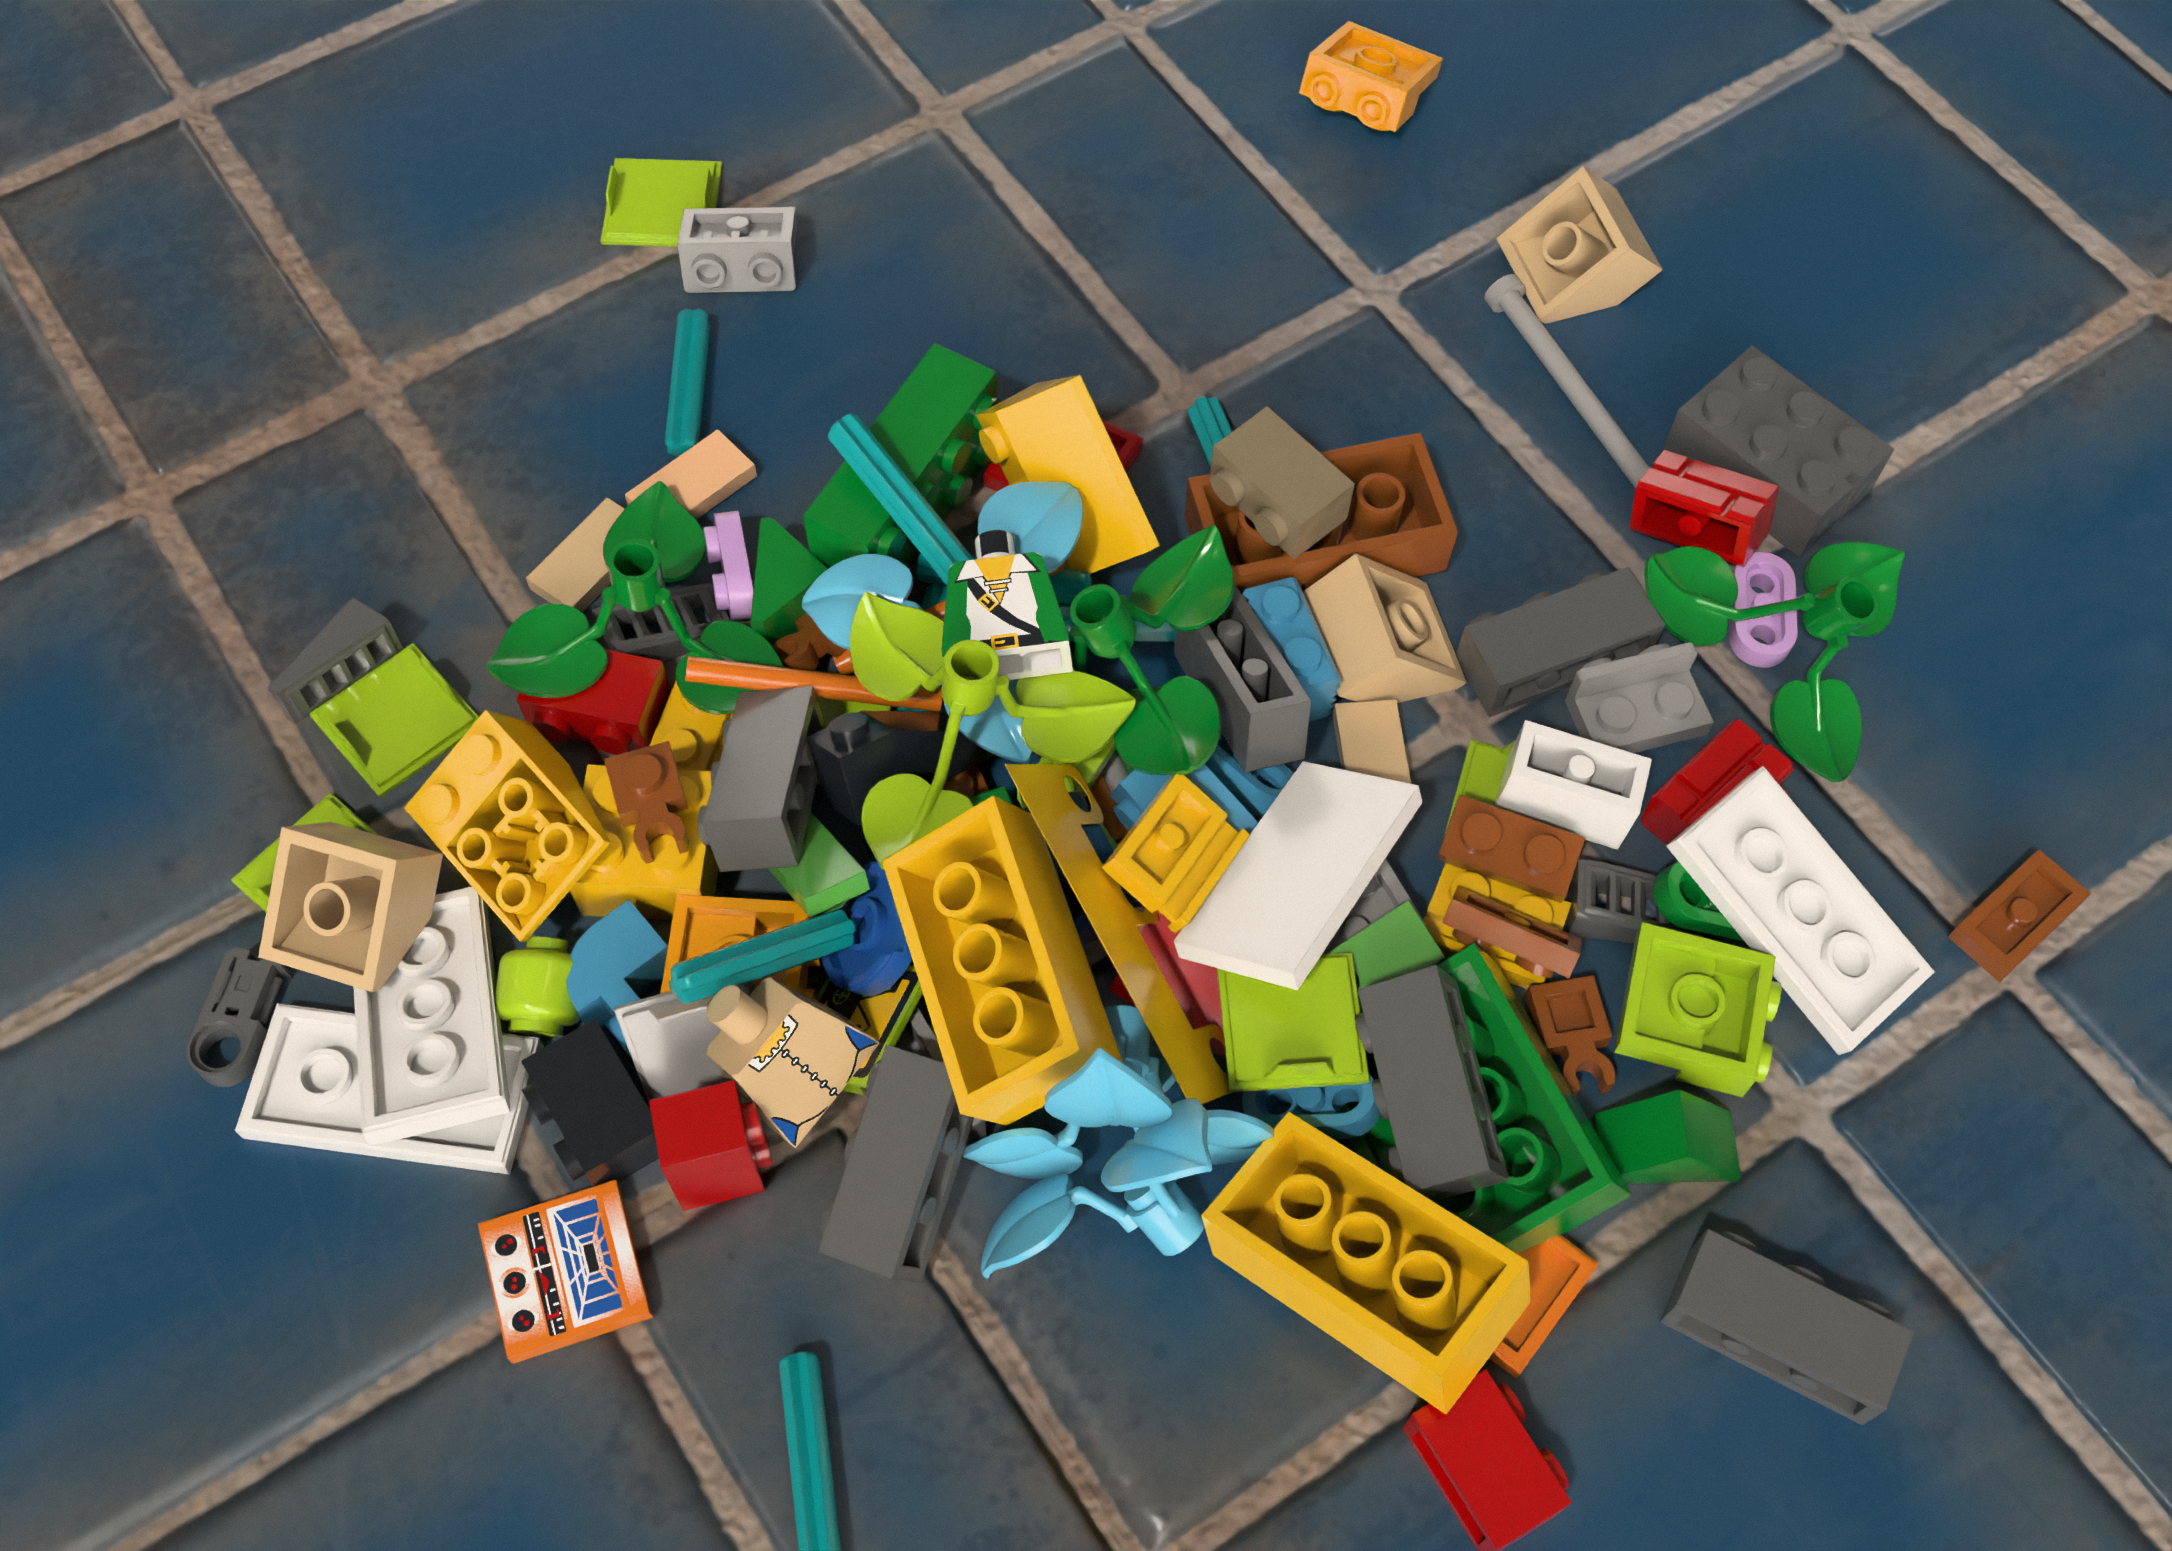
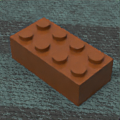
(1392, 519)

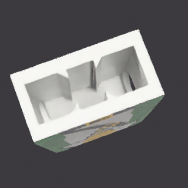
(1009, 607)

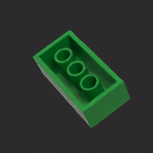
(932, 438)

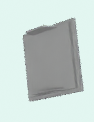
(671, 1043)

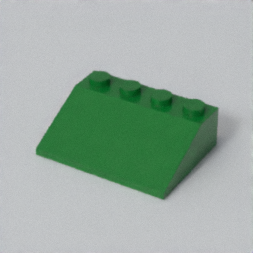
(1547, 1142)

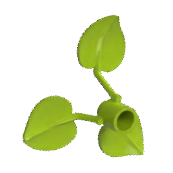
(900, 649)

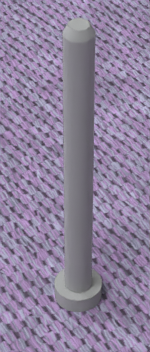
(1507, 296)

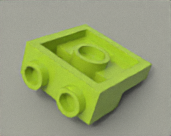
(1699, 1009)

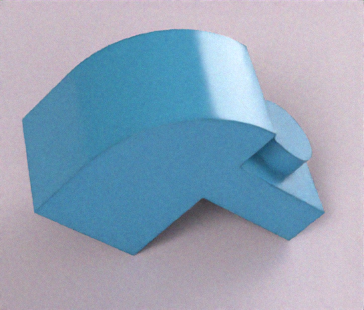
(615, 965)

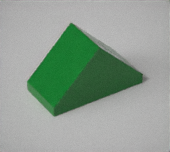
(781, 581)
(1670, 1140)

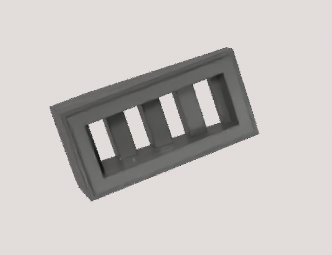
(666, 644)
(334, 659)
(1614, 881)

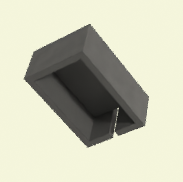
(1786, 434)

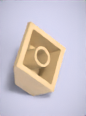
(1578, 250)
(1383, 633)
(347, 902)

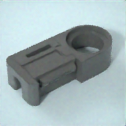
(236, 1008)

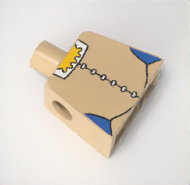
(785, 1053)

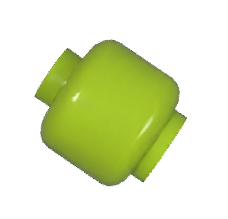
(534, 988)

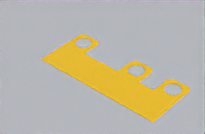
(1116, 925)

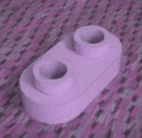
(734, 585)
(1778, 630)

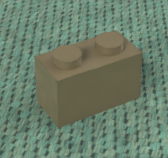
(1280, 483)

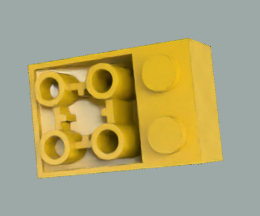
(510, 820)

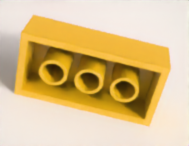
(998, 960)
(1369, 1260)

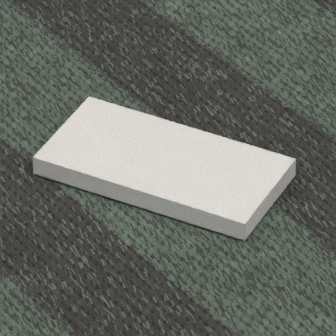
(1299, 874)
(1804, 906)
(433, 1030)
(310, 1097)

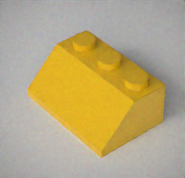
(1059, 437)

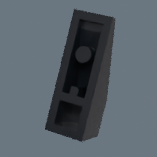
(874, 745)

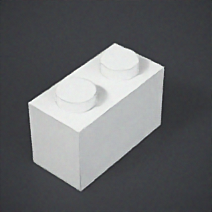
(1573, 784)

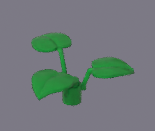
(650, 543)
(1188, 589)
(1849, 595)

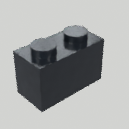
(594, 1106)

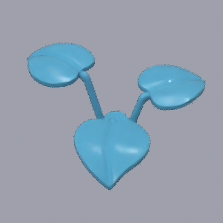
(1041, 520)
(1111, 1094)
(1142, 1168)

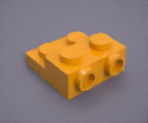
(1368, 76)
(712, 923)

